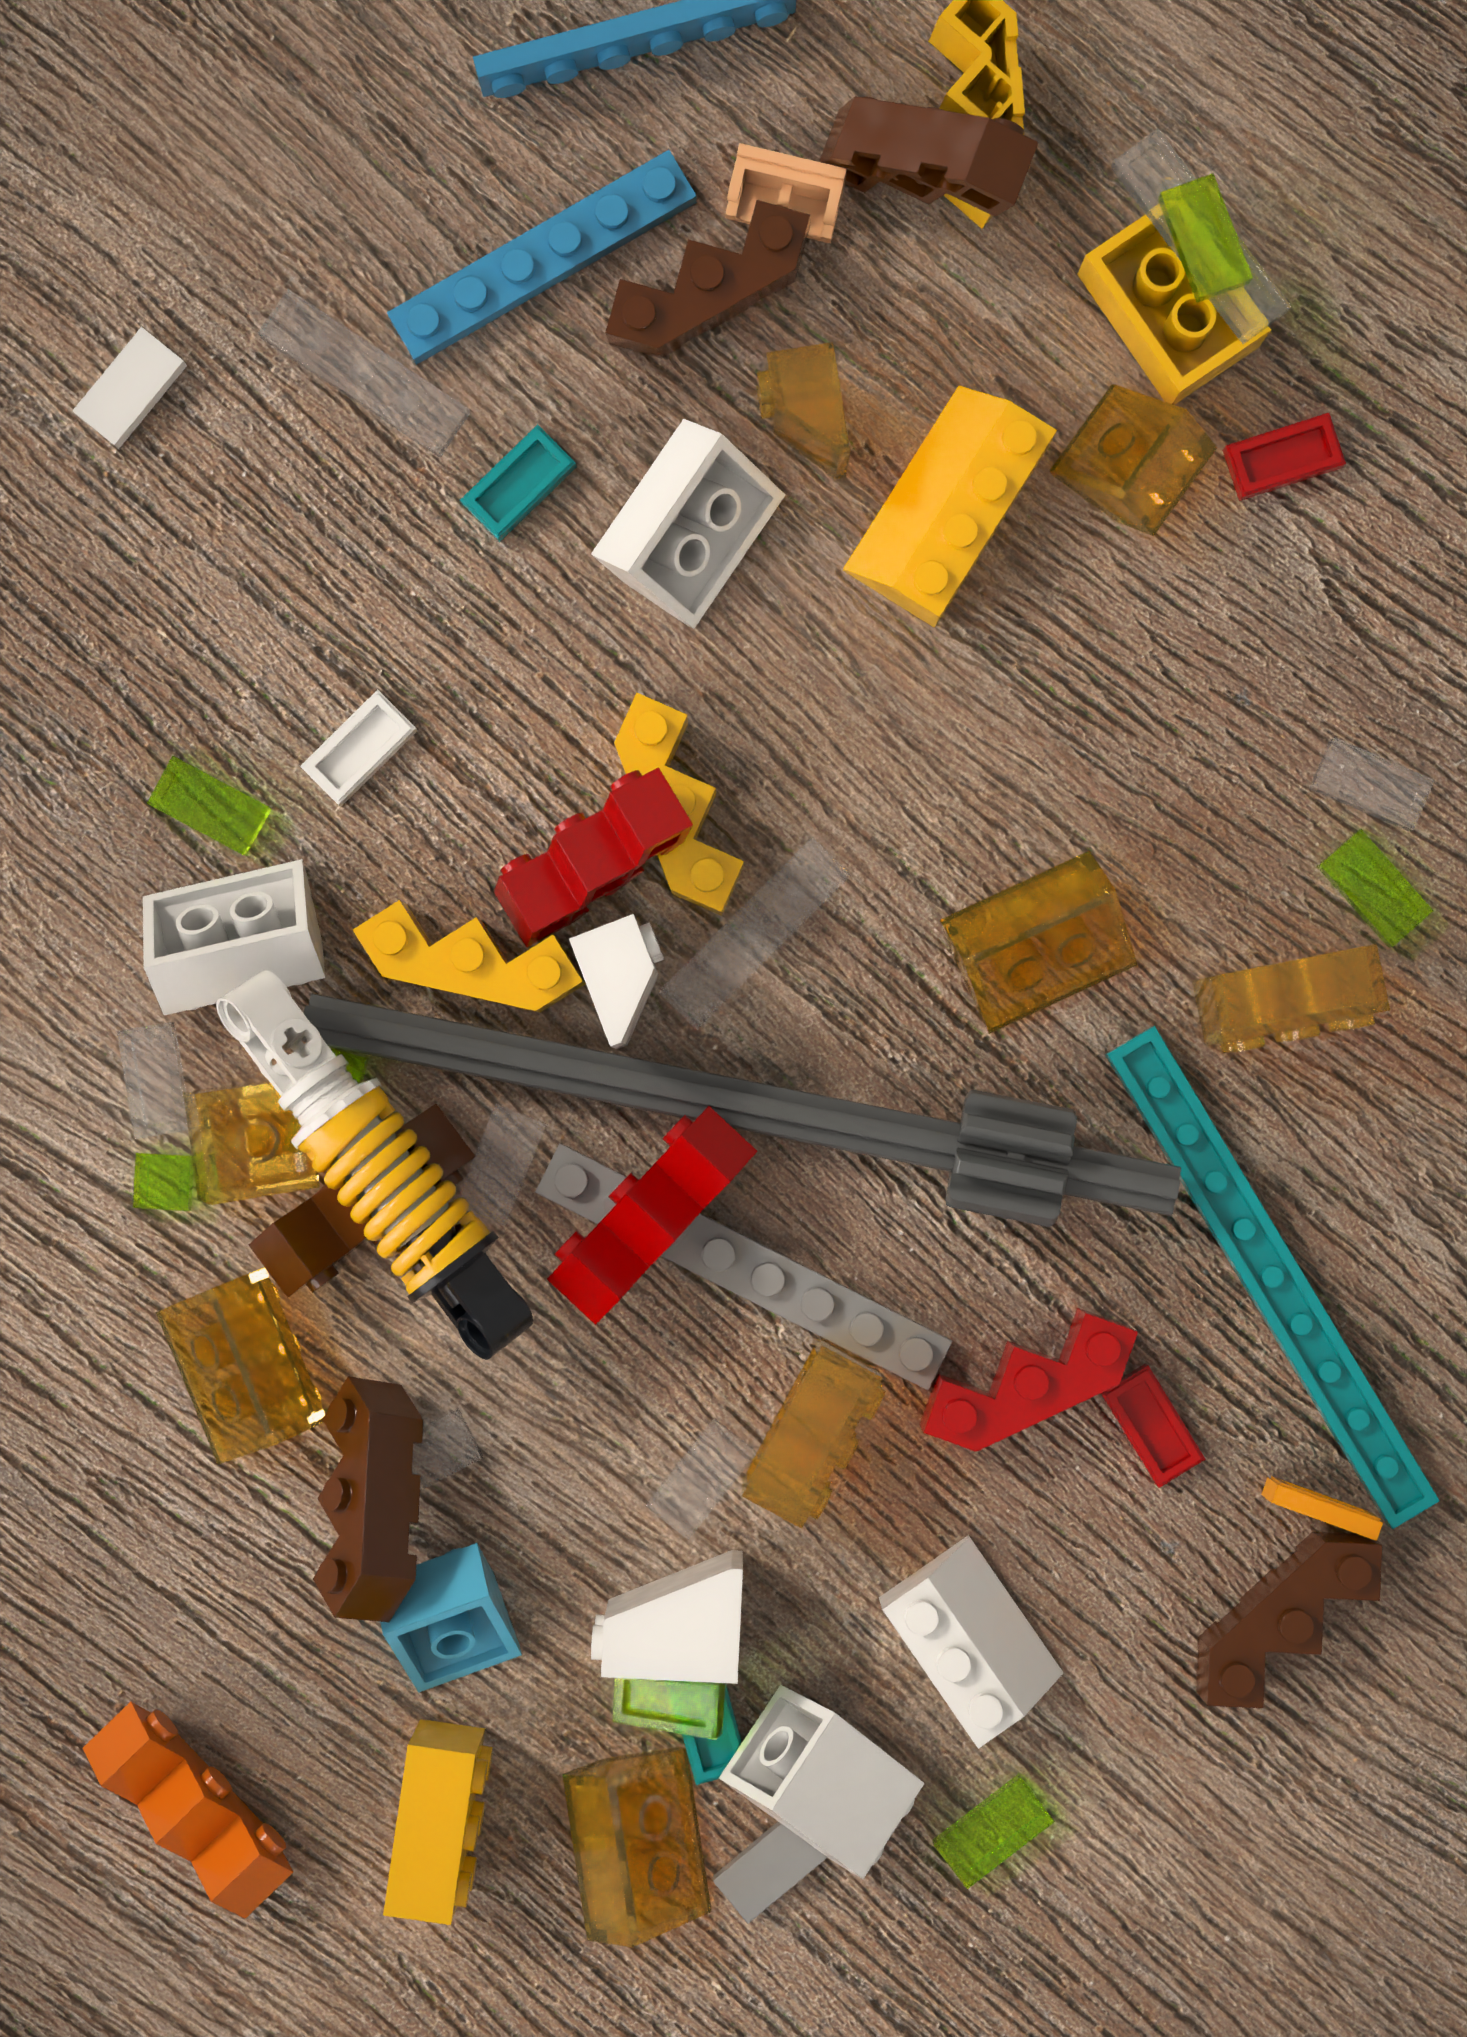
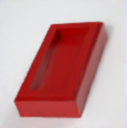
(1284, 456)
(1152, 1426)

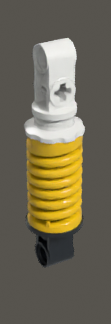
(353, 1136)

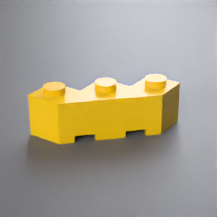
(983, 45)
(693, 868)
(467, 961)

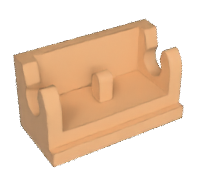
(789, 183)

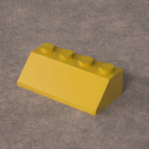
(949, 502)

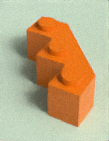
(189, 1808)

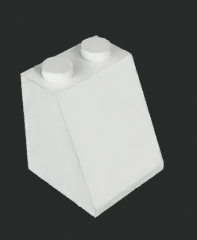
(675, 1626)
(822, 1780)

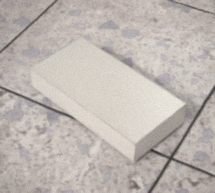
(129, 388)
(359, 748)

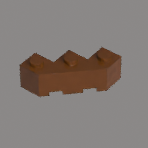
(930, 153)
(711, 285)
(320, 1231)
(371, 1500)
(1284, 1615)

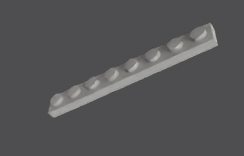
(764, 1277)

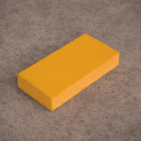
(1322, 1507)

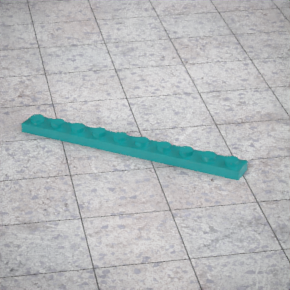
(1272, 1278)

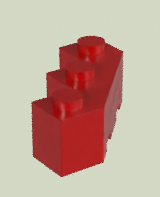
(592, 856)
(650, 1213)
(1030, 1385)

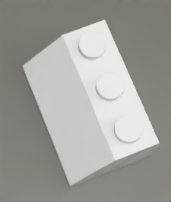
(689, 522)
(227, 930)
(618, 973)
(972, 1641)

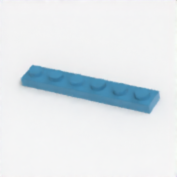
(618, 39)
(542, 257)

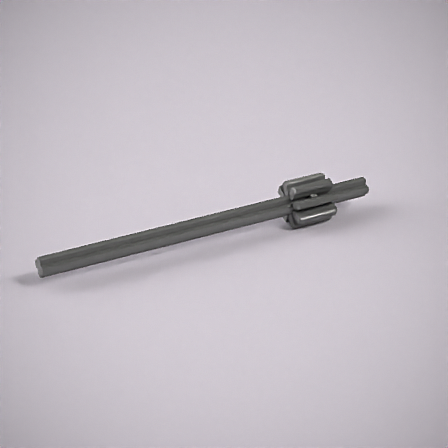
(1001, 1159)

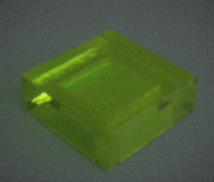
(163, 1181)

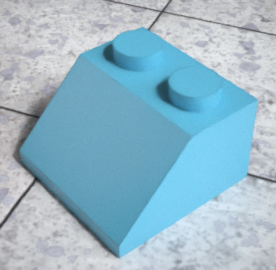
(451, 1620)

